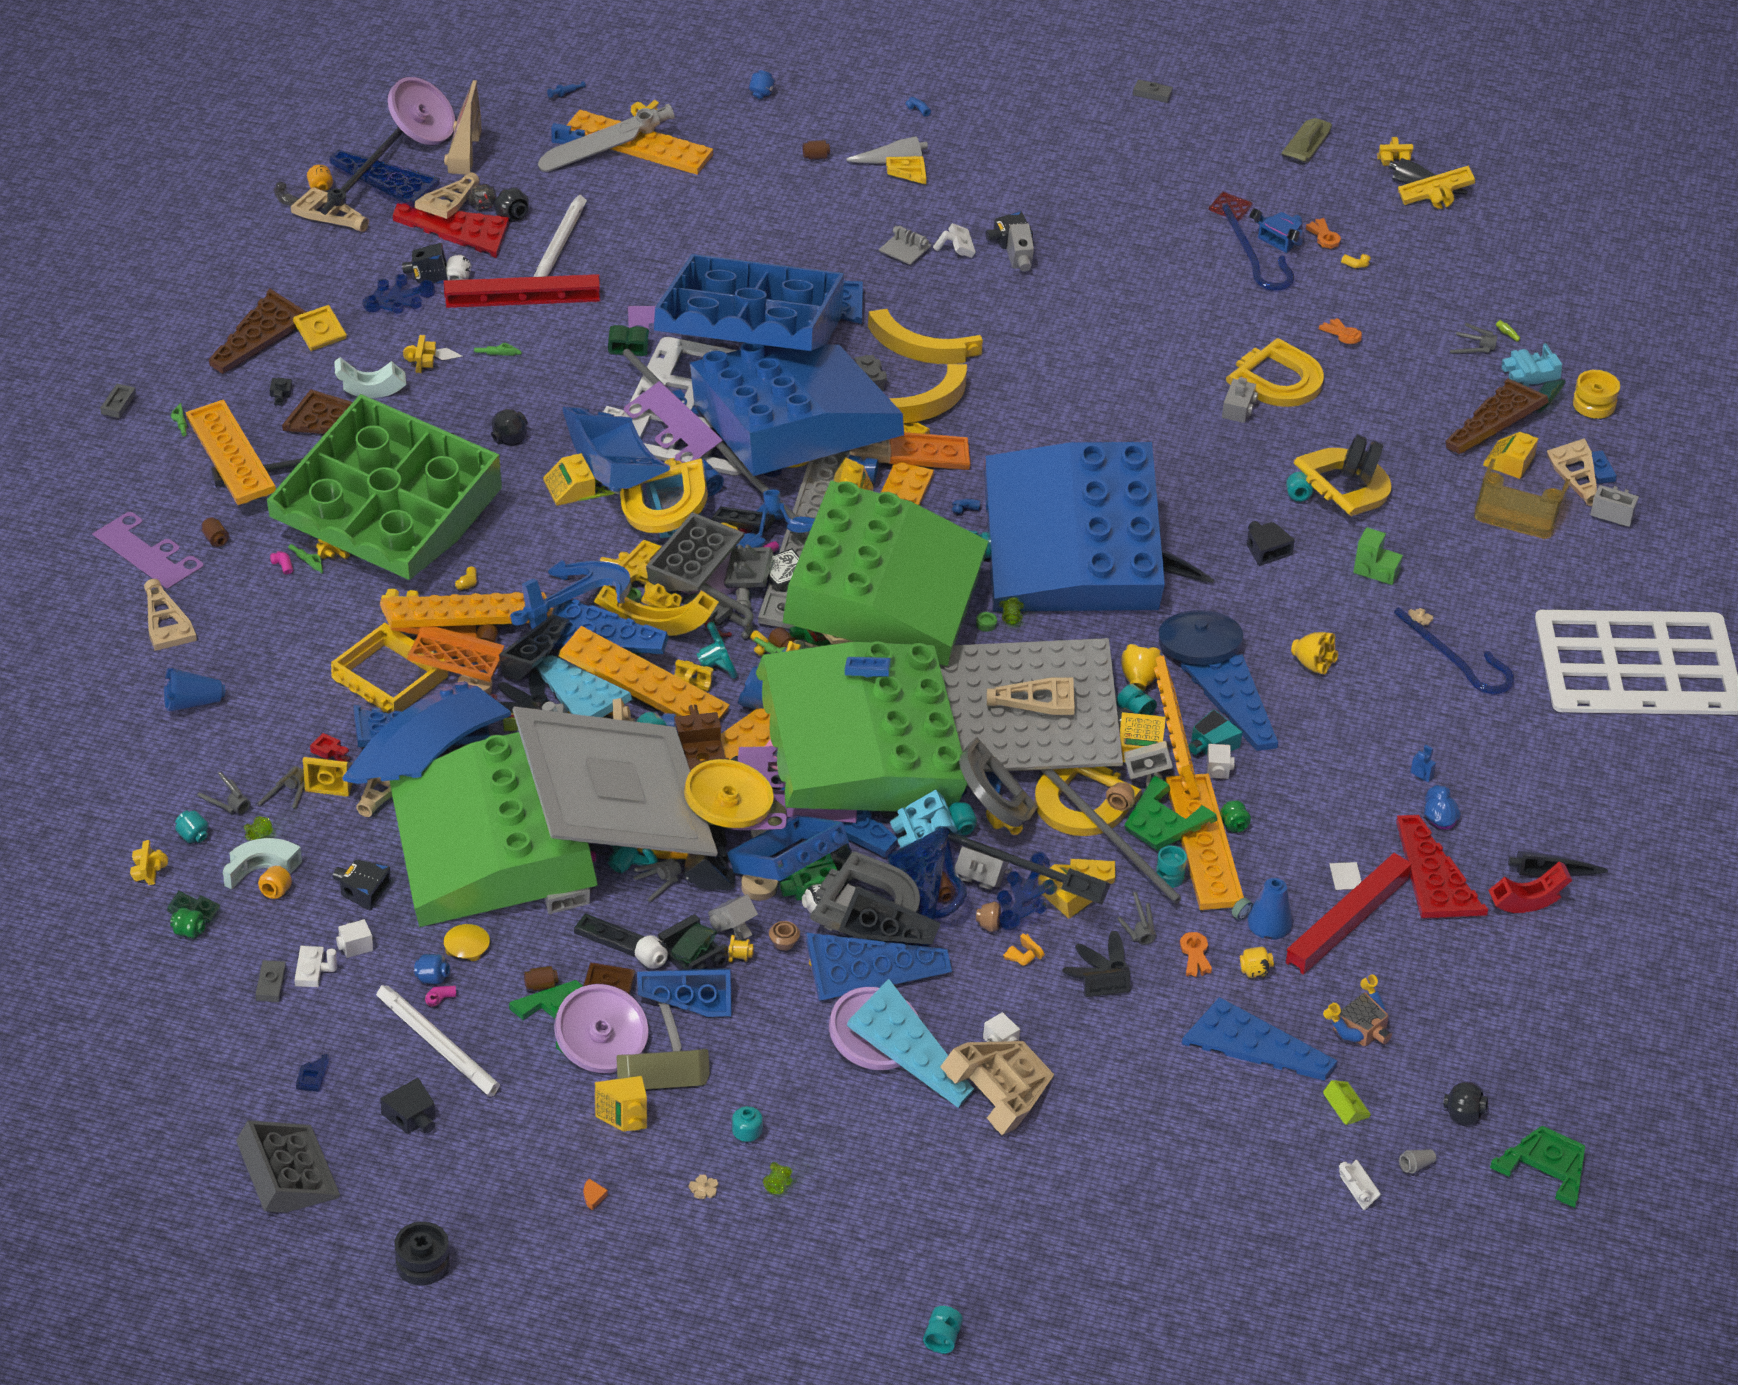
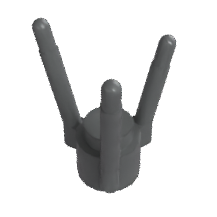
(1487, 340)
(293, 779)
(236, 800)
(666, 870)
(1144, 930)

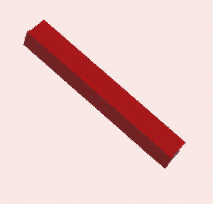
(521, 291)
(1348, 913)

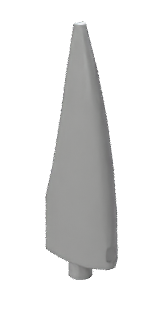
(901, 148)

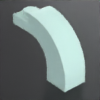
(370, 384)
(259, 855)

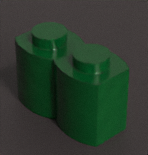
(632, 338)

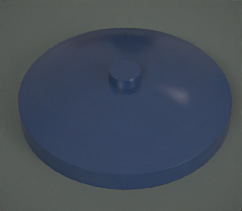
(1200, 637)

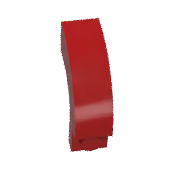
(1532, 895)

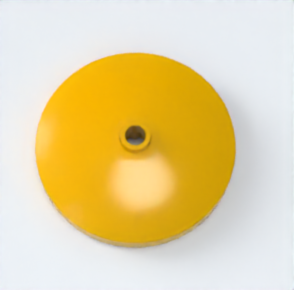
(728, 793)

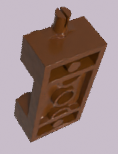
(700, 736)

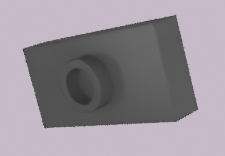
(1152, 91)
(118, 400)
(270, 981)

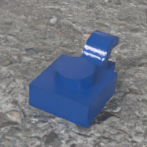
(562, 133)
(1422, 764)

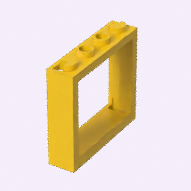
(399, 643)

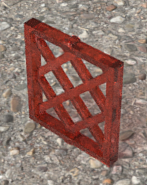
(1232, 198)

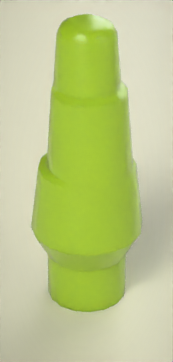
(1507, 330)

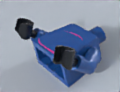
(1279, 230)

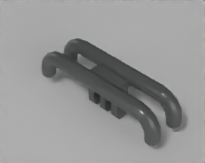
(725, 609)

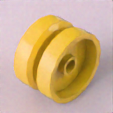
(1596, 394)

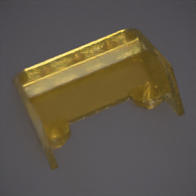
(1519, 509)

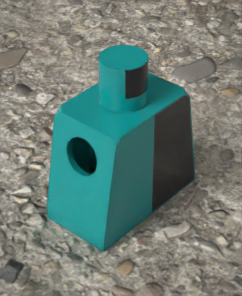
(1214, 730)

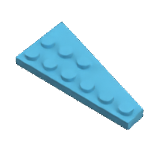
(580, 690)
(901, 1035)

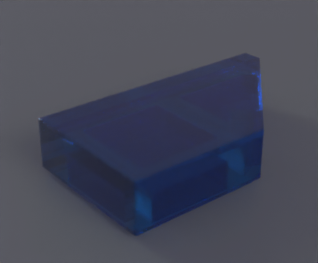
(312, 1074)

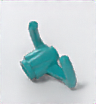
(716, 653)
(625, 856)

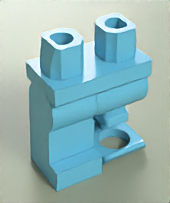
(1532, 368)
(917, 815)

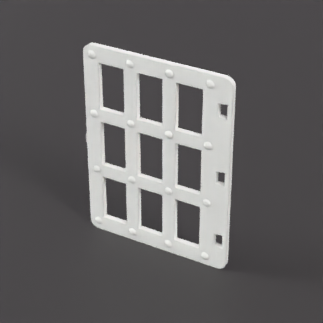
(663, 370)
(1620, 701)

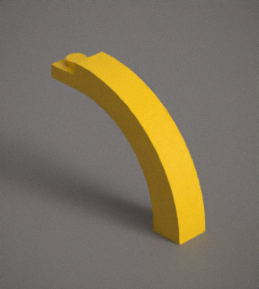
(921, 347)
(937, 399)
(672, 620)

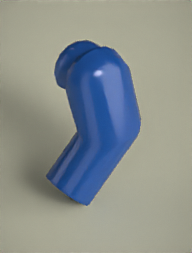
(923, 108)
(958, 505)

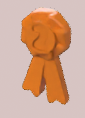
(1325, 237)
(1345, 334)
(1195, 945)

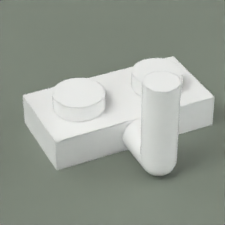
(961, 240)
(311, 965)

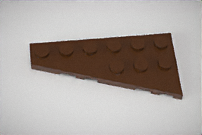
(257, 330)
(316, 413)
(1495, 413)

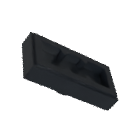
(1106, 982)

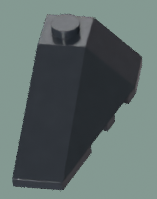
(532, 648)
(711, 871)
(884, 920)

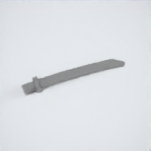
(670, 1025)

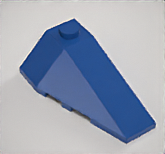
(693, 990)

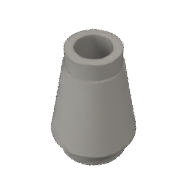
(1415, 1160)

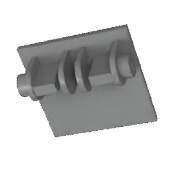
(905, 245)

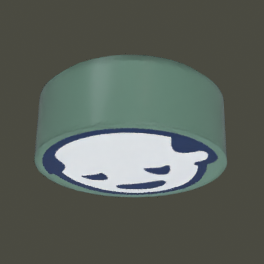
(1242, 908)

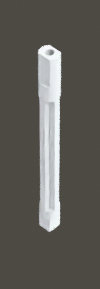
(560, 237)
(438, 1040)

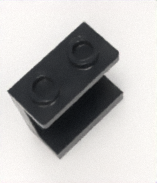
(713, 957)

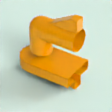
(1034, 950)

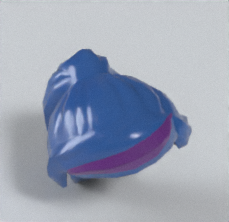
(1441, 808)

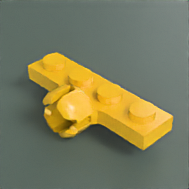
(1437, 188)
(638, 560)

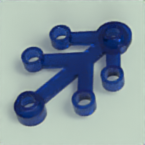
(376, 301)
(1012, 916)

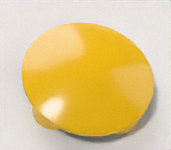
(466, 942)

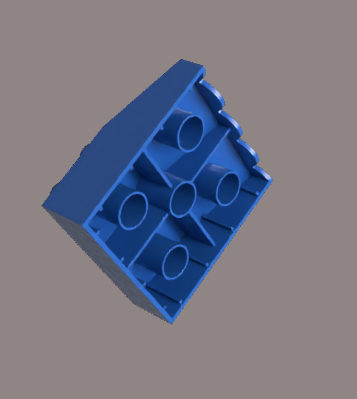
(752, 303)
(791, 404)
(1075, 527)

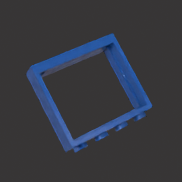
(754, 855)

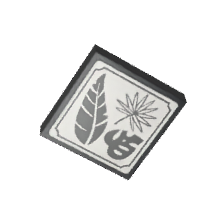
(782, 569)

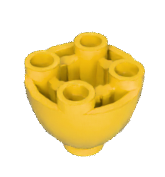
(1316, 651)
(1139, 665)

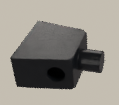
(1269, 542)
(409, 1107)

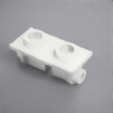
(1359, 1183)

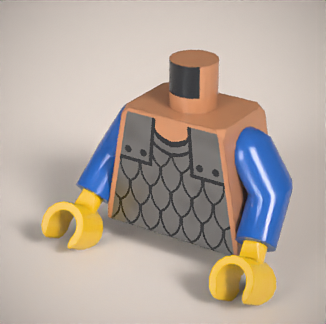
(1362, 1018)

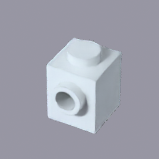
(1219, 761)
(354, 938)
(1000, 1029)

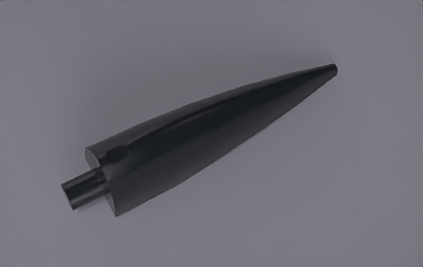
(1409, 172)
(1178, 566)
(1538, 864)

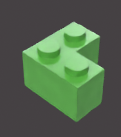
(1375, 561)

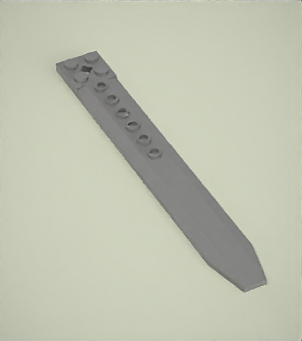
(810, 496)

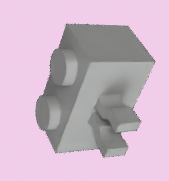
(1239, 400)
(1614, 505)
(1148, 761)
(980, 867)
(733, 915)

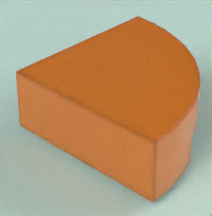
(594, 1193)

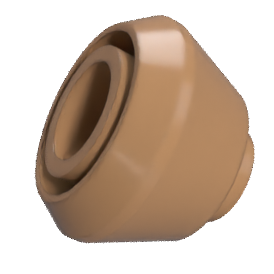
(1120, 796)
(989, 916)
(784, 935)

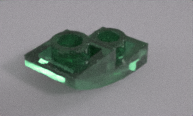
(202, 904)
(692, 942)

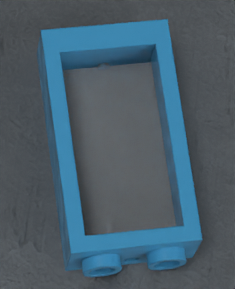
(665, 494)

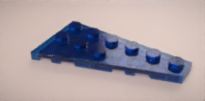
(391, 179)
(924, 864)

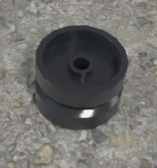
(1361, 459)
(422, 1253)

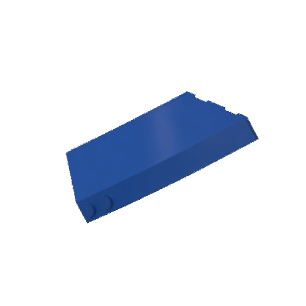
(612, 448)
(425, 732)

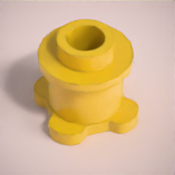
(740, 949)

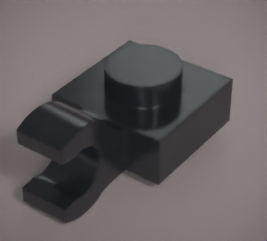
(280, 388)

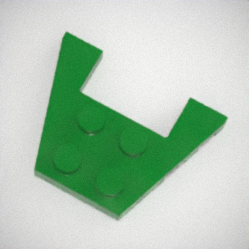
(1158, 824)
(548, 1000)
(1551, 1154)

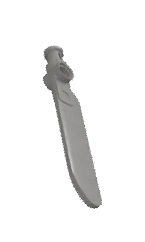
(604, 139)

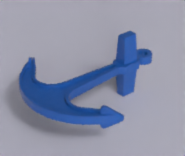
(598, 574)

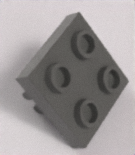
(748, 567)

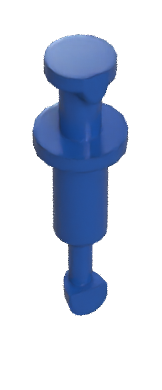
(561, 90)

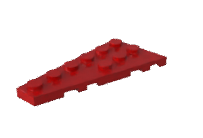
(462, 228)
(1435, 878)

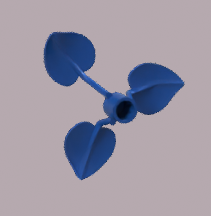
(771, 505)

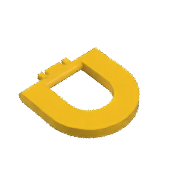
(1291, 357)
(1354, 502)
(672, 518)
(1071, 821)

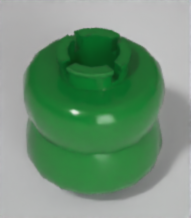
(1235, 816)
(188, 923)

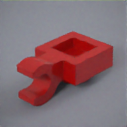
(329, 746)

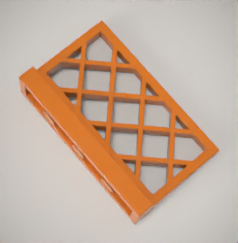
(452, 644)

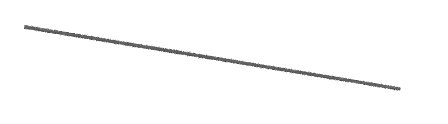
(1050, 773)

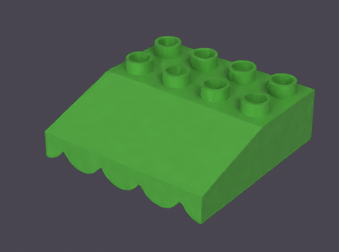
(388, 488)
(884, 571)
(861, 737)
(480, 834)

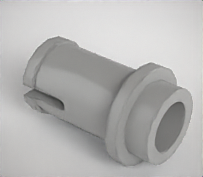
(742, 597)

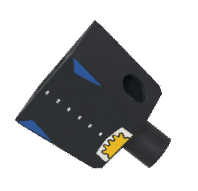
(1002, 226)
(427, 264)
(363, 882)

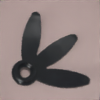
(523, 699)
(1115, 952)

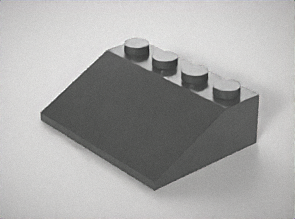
(692, 554)
(286, 1165)

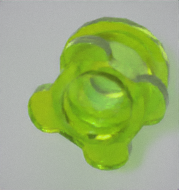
(1011, 610)
(259, 829)
(778, 1177)

